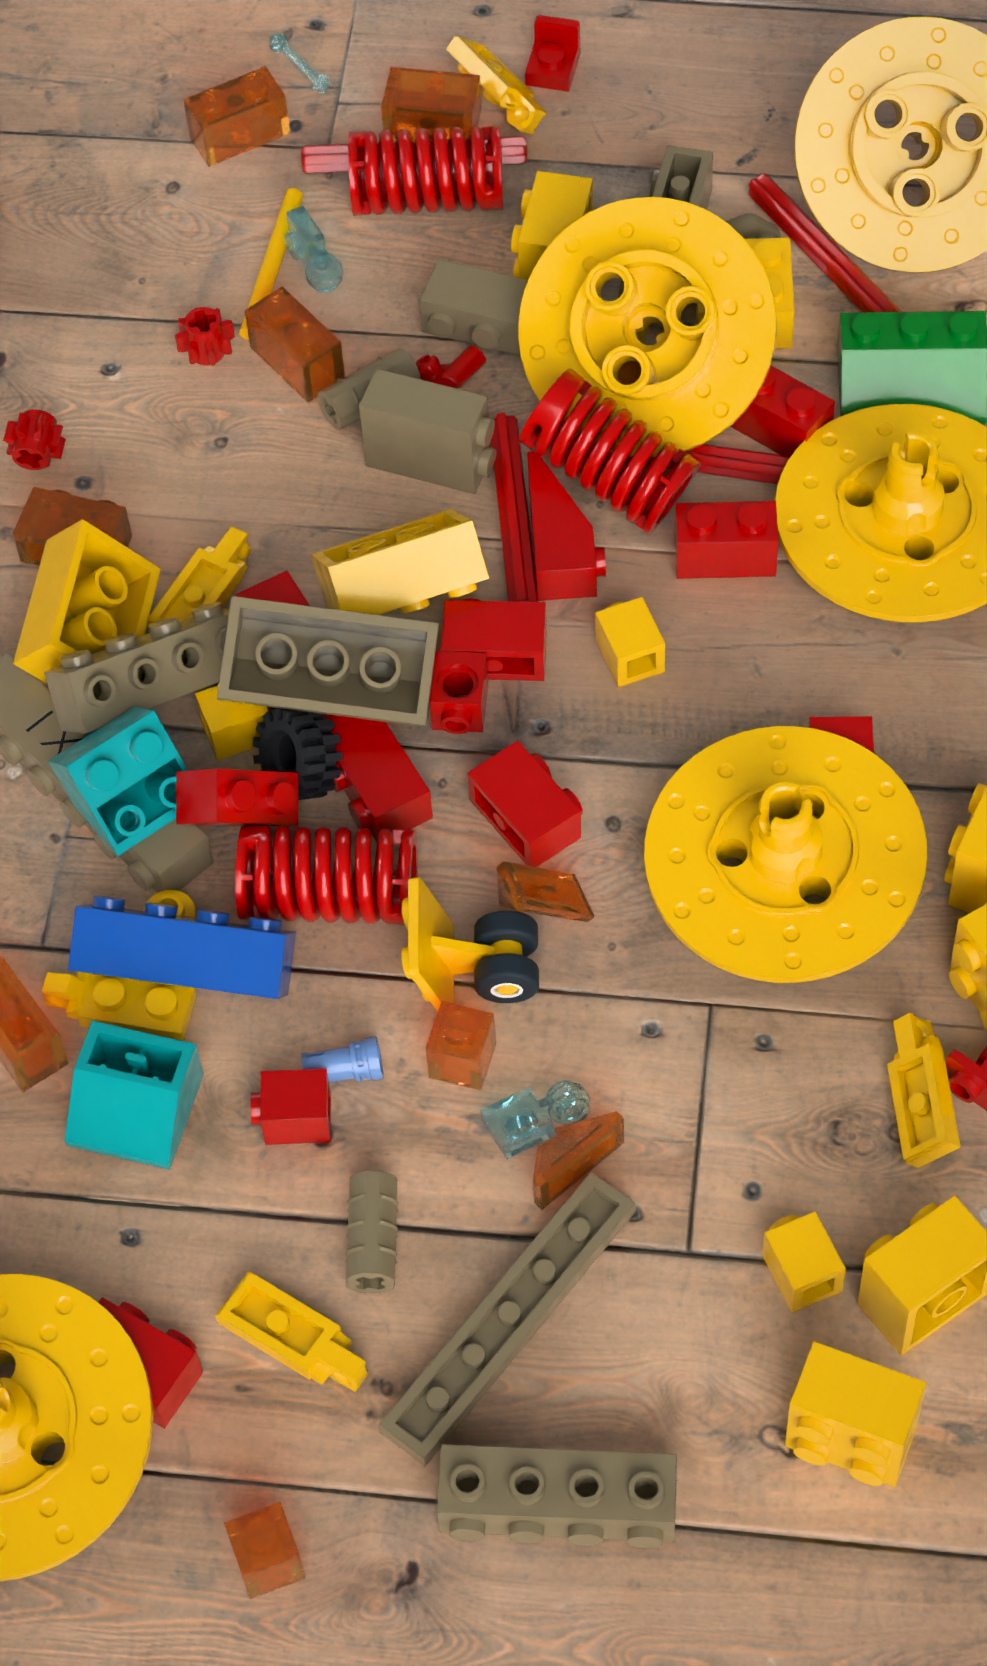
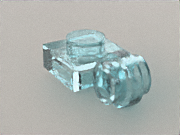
(308, 243)
(525, 1121)

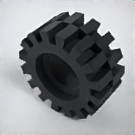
(301, 745)

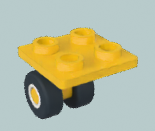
(495, 957)

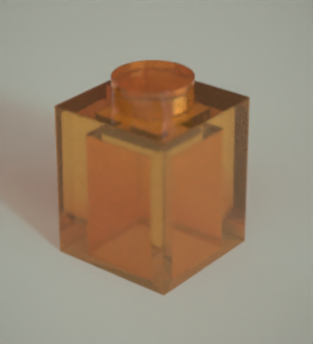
(461, 1045)
(265, 1550)

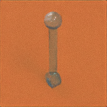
(278, 43)

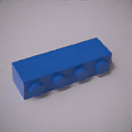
(182, 949)

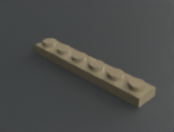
(507, 1319)

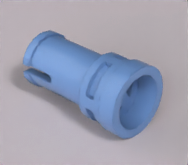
(357, 1061)

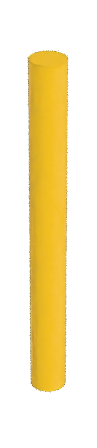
(274, 253)

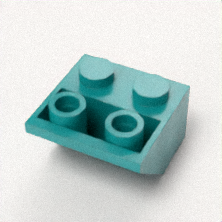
(123, 778)
(132, 1094)

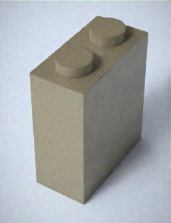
(427, 431)

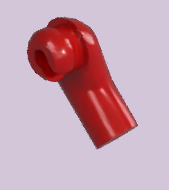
(452, 374)

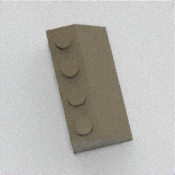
(328, 661)

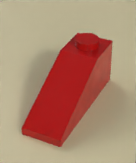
(562, 539)

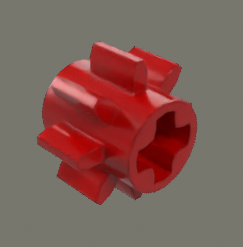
(204, 336)
(34, 439)

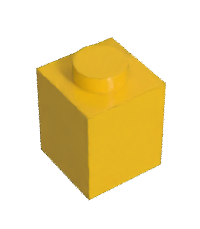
(630, 641)
(228, 724)
(803, 1260)

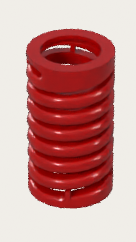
(425, 176)
(644, 497)
(324, 897)

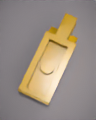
(500, 83)
(206, 578)
(122, 1002)
(921, 1093)
(291, 1333)

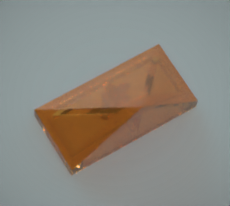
(542, 892)
(573, 1154)

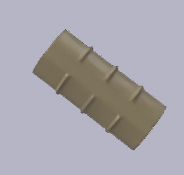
(342, 399)
(371, 1232)

